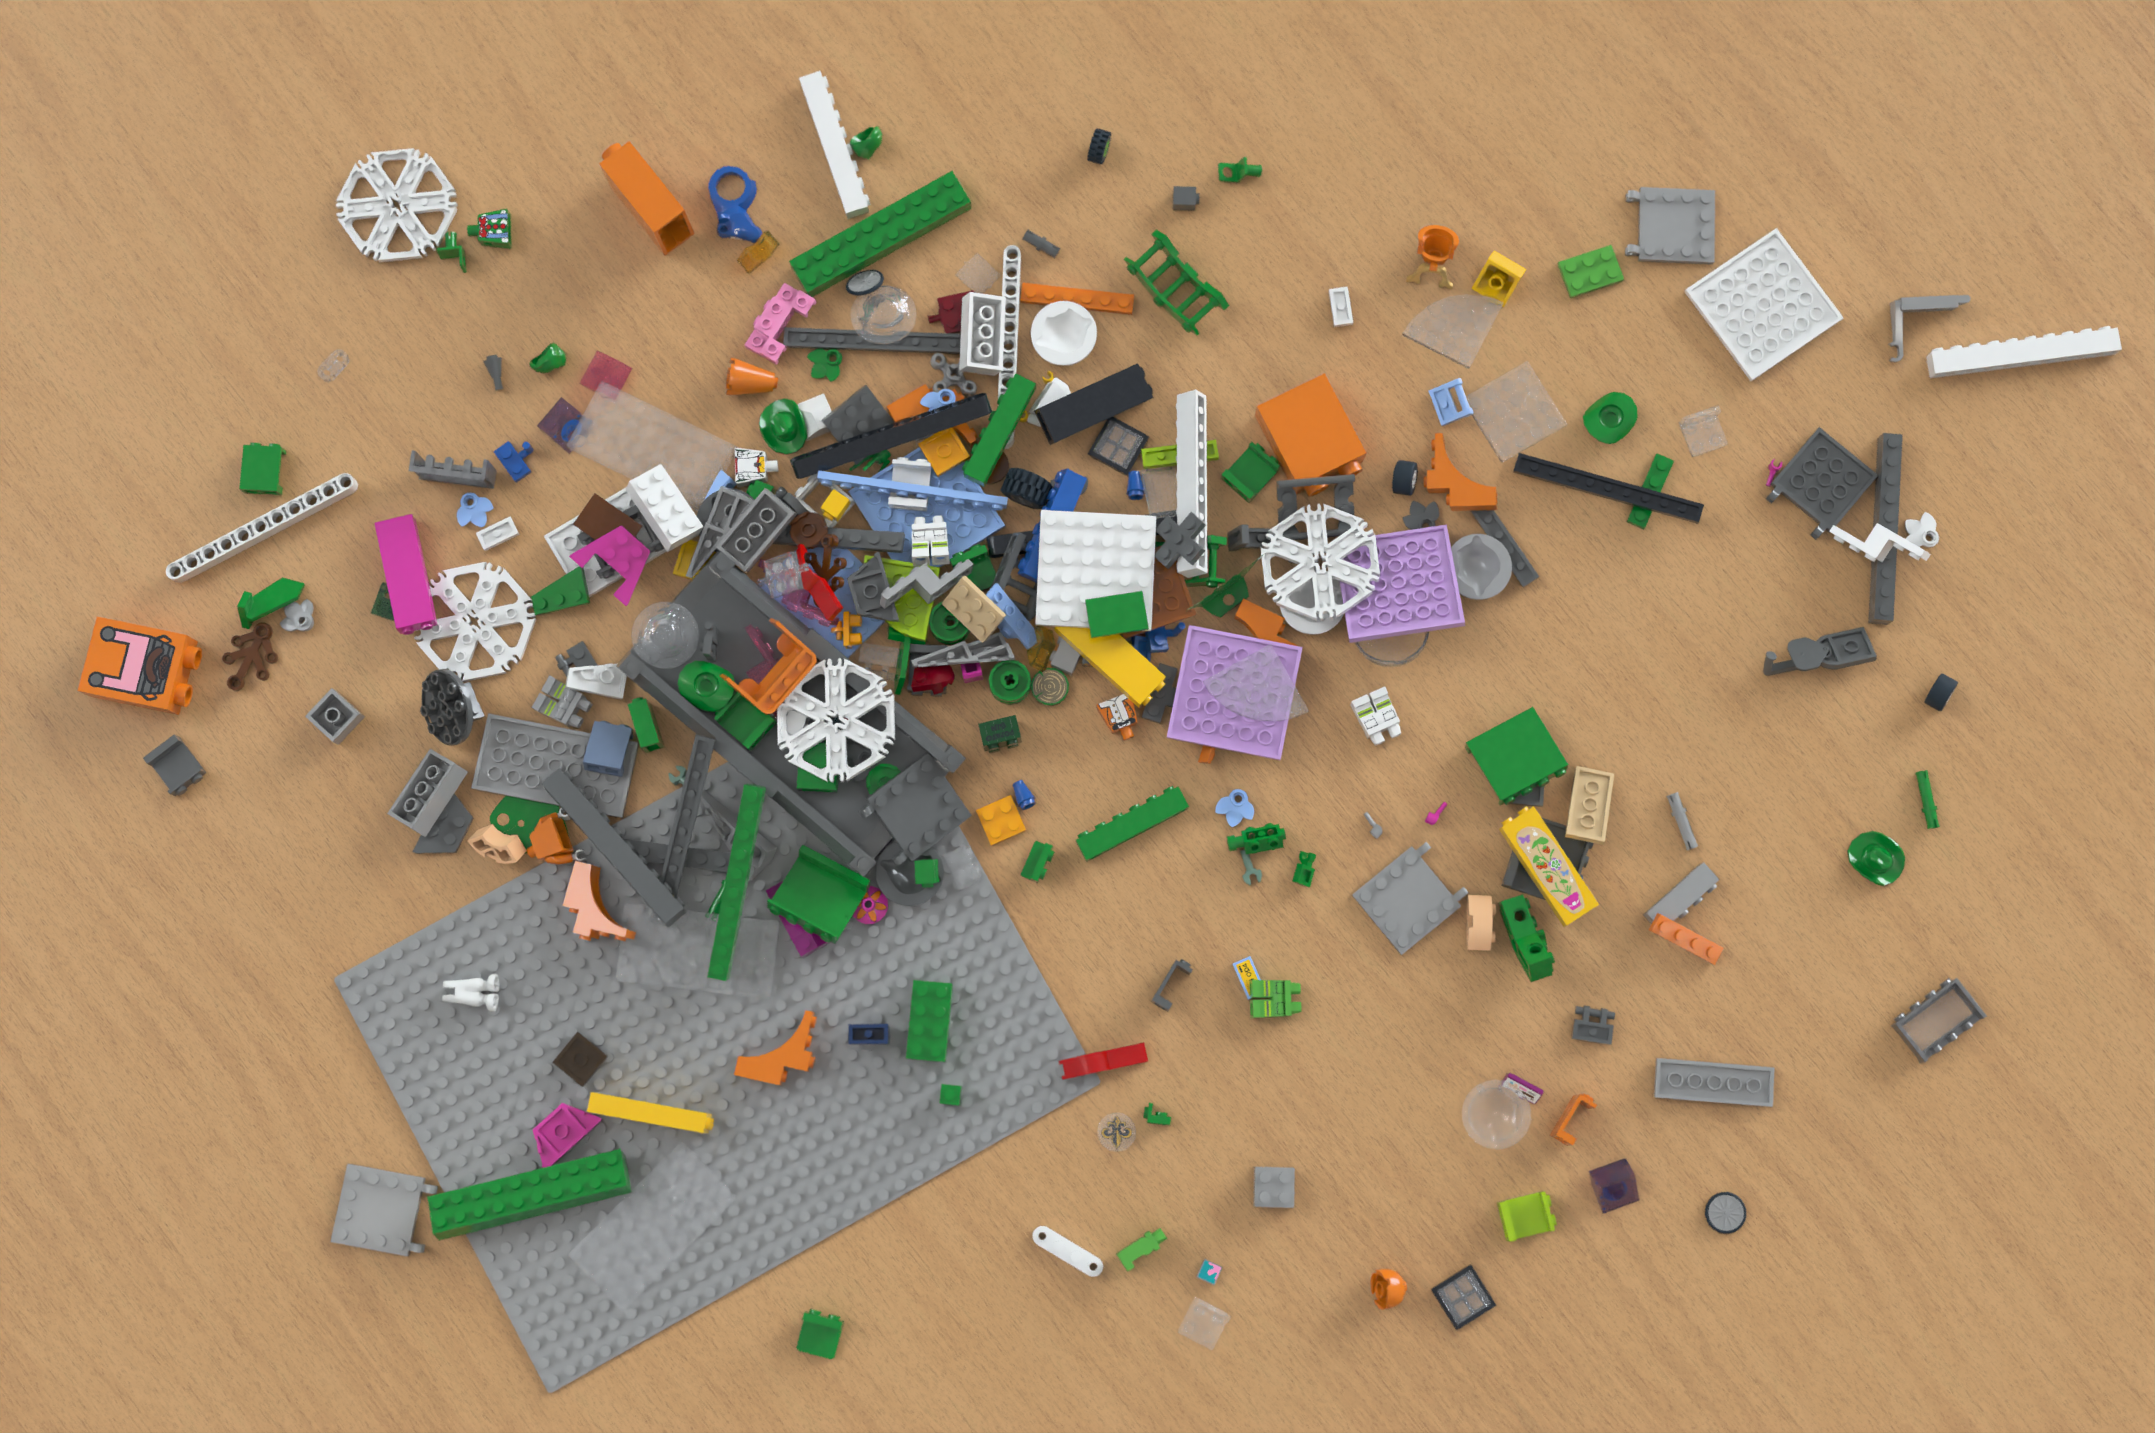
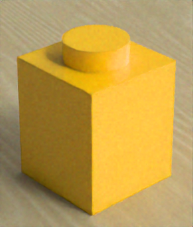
(835, 506)

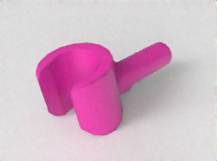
(1773, 470)
(1432, 818)

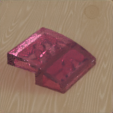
(607, 370)

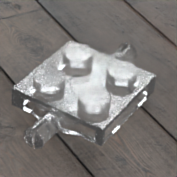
(783, 575)

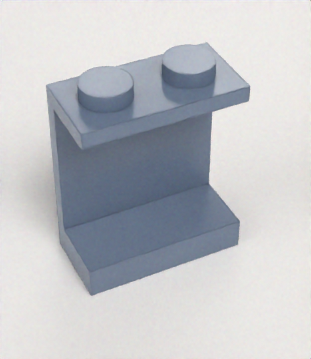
(607, 748)

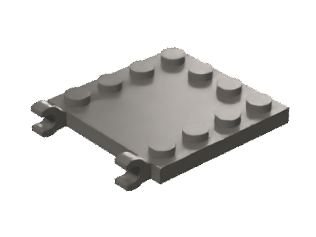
(1674, 225)
(1407, 899)
(379, 1210)

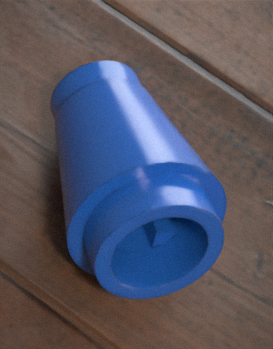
(1135, 486)
(1024, 797)

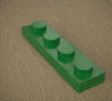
(1655, 481)

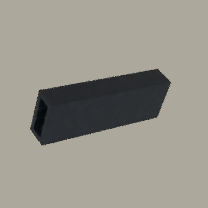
(1094, 403)

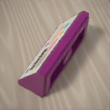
(1530, 1091)

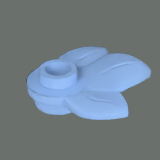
(934, 400)
(476, 512)
(1235, 810)

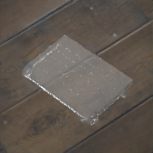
(1160, 490)

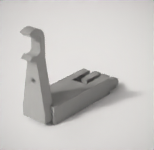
(1918, 304)

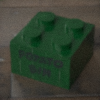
(1000, 734)

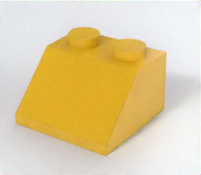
(1498, 278)

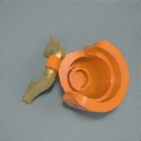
(1435, 246)

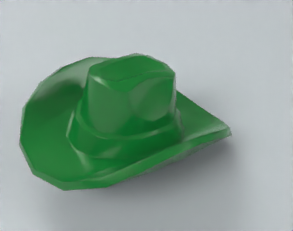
(1611, 417)
(783, 426)
(704, 687)
(1876, 857)

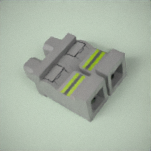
(568, 706)

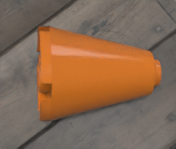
(749, 379)

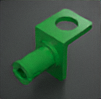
(1238, 170)
(452, 250)

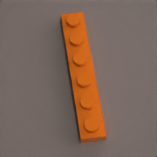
(1088, 299)

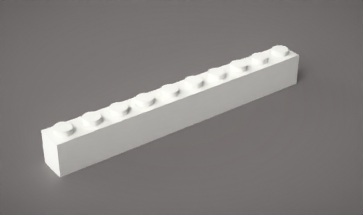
(2023, 352)
(1192, 471)

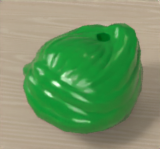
(866, 142)
(549, 359)

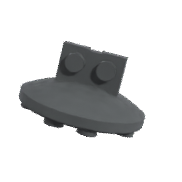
(449, 706)

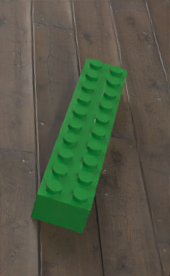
(880, 234)
(529, 1194)

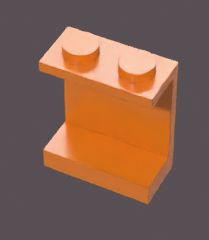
(1558, 1131)

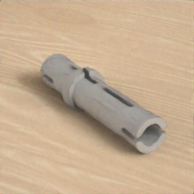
(1678, 812)

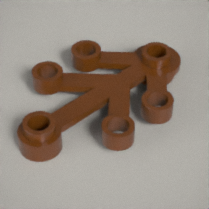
(824, 571)
(252, 654)

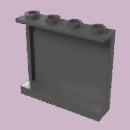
(1576, 850)

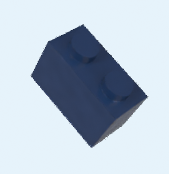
(869, 1034)

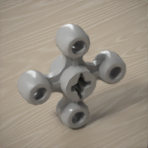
(948, 380)

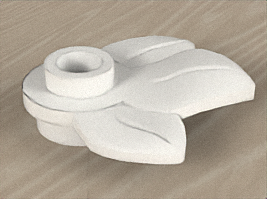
(1919, 529)

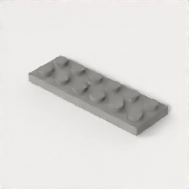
(1714, 1082)

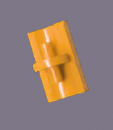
(849, 639)

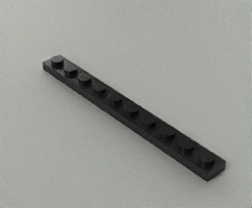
(1608, 488)

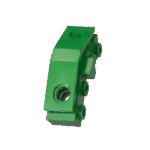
(1527, 943)

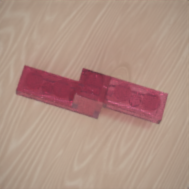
(799, 601)
(762, 669)

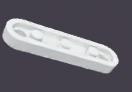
(1067, 1251)

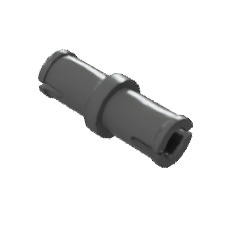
(1041, 243)

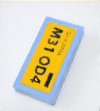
(1246, 971)

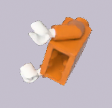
(552, 841)

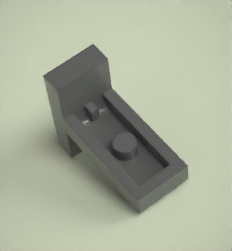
(1247, 537)

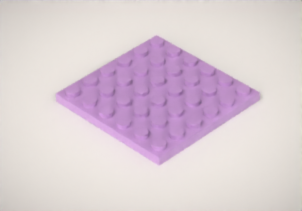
(1414, 586)
(1202, 718)

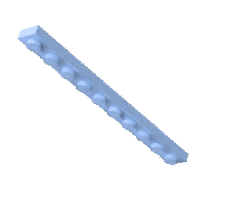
(904, 489)

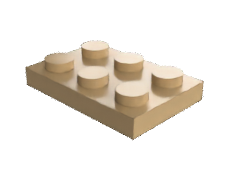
(974, 609)

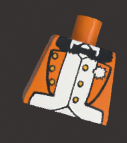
(1119, 715)

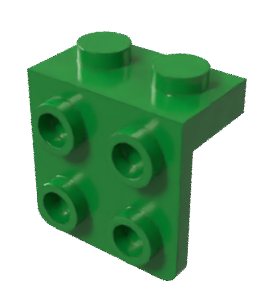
(982, 571)
(820, 1334)

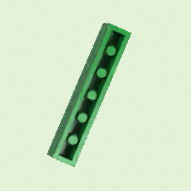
(999, 430)
(1132, 823)

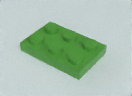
(1590, 271)

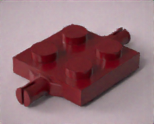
(949, 312)

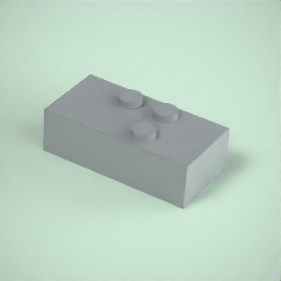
(756, 530)
(427, 792)

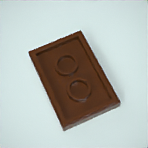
(602, 517)

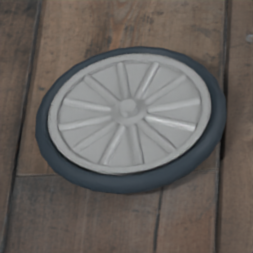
(864, 282)
(1725, 1212)

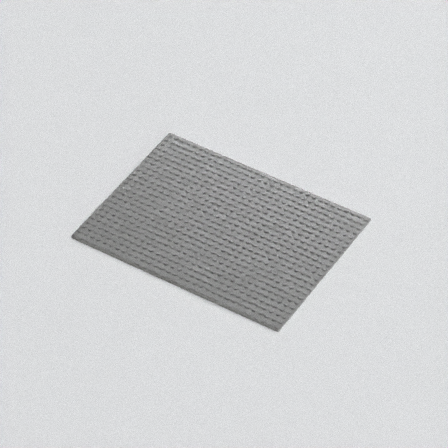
(792, 1153)

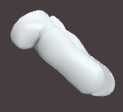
(469, 992)

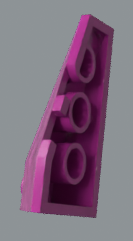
(803, 941)

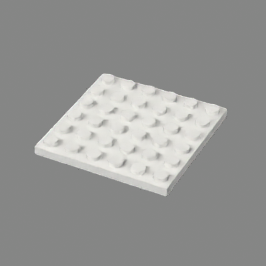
(1763, 304)
(1091, 558)

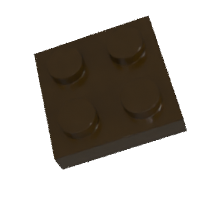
(580, 1059)

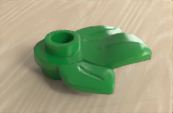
(823, 365)

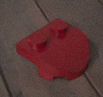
(932, 678)

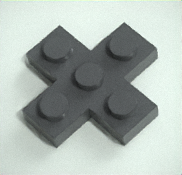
(1180, 540)
(1165, 697)

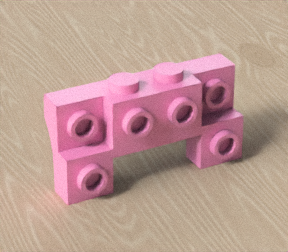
(774, 319)

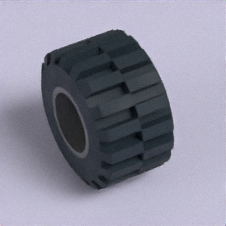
(1026, 488)

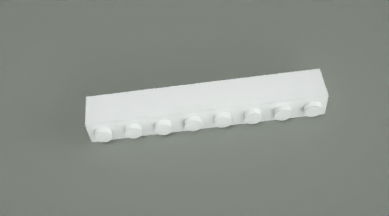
(834, 145)

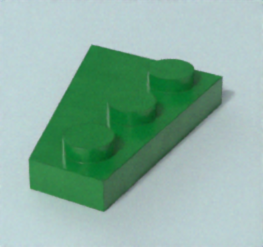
(563, 593)

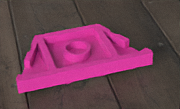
(562, 1131)

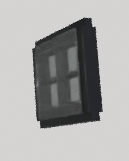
(1118, 445)
(1463, 1297)

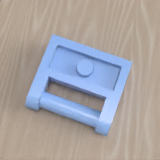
(1445, 404)

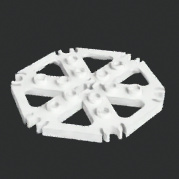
(405, 189)
(1318, 544)
(492, 617)
(836, 739)

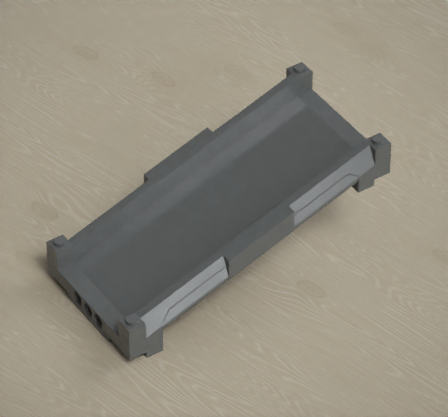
(733, 602)

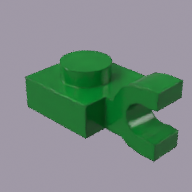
(1303, 872)

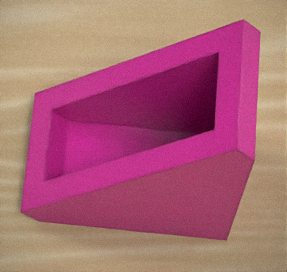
(971, 672)

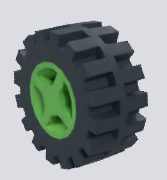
(1099, 146)

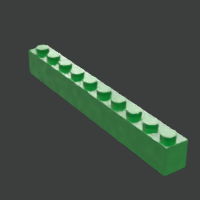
(736, 882)

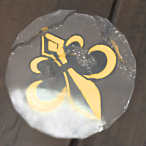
(1116, 1132)

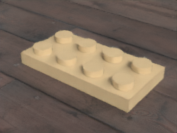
(1589, 805)

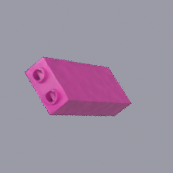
(406, 574)

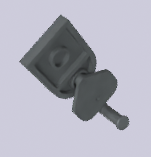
(1829, 651)

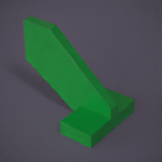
(268, 600)
(903, 656)

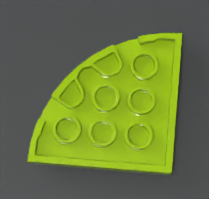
(911, 607)

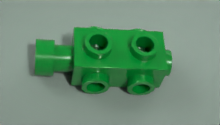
(1259, 840)

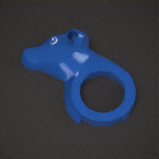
(732, 214)

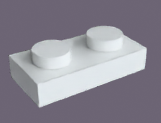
(1340, 306)
(497, 533)

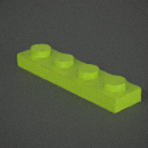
(1166, 455)

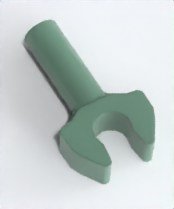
(680, 779)
(1249, 869)

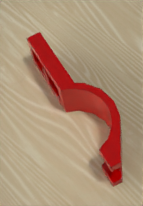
(819, 589)
(1104, 1060)

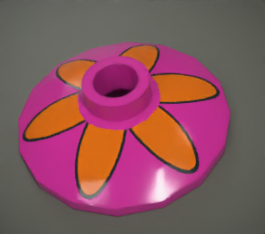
(876, 911)

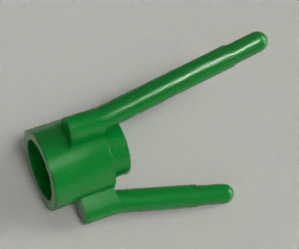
(880, 457)

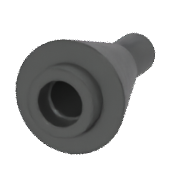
(494, 367)

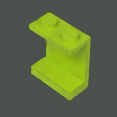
(1526, 1215)

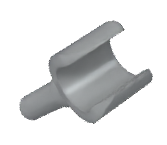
(1376, 831)

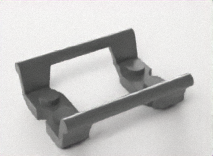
(1342, 491)

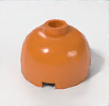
(1389, 1288)

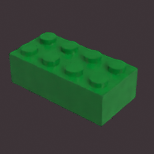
(929, 1021)

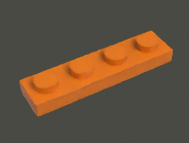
(1686, 938)

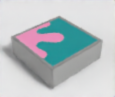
(1209, 1272)

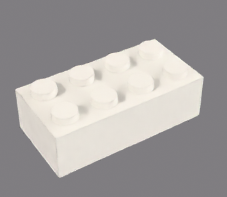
(982, 333)
(664, 508)

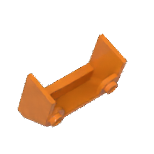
(782, 678)

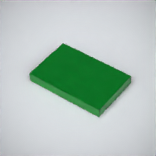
(1116, 614)

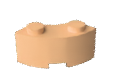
(496, 845)
(1479, 922)

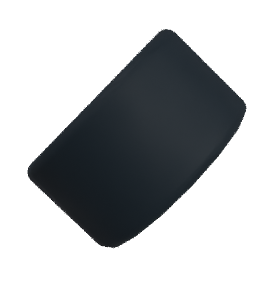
(1404, 477)
(1941, 692)

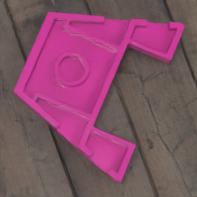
(622, 553)

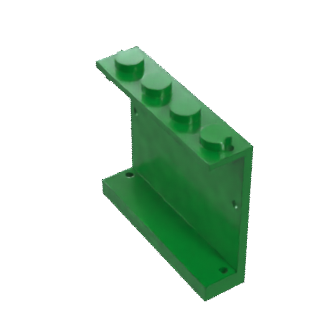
(1517, 756)
(819, 895)

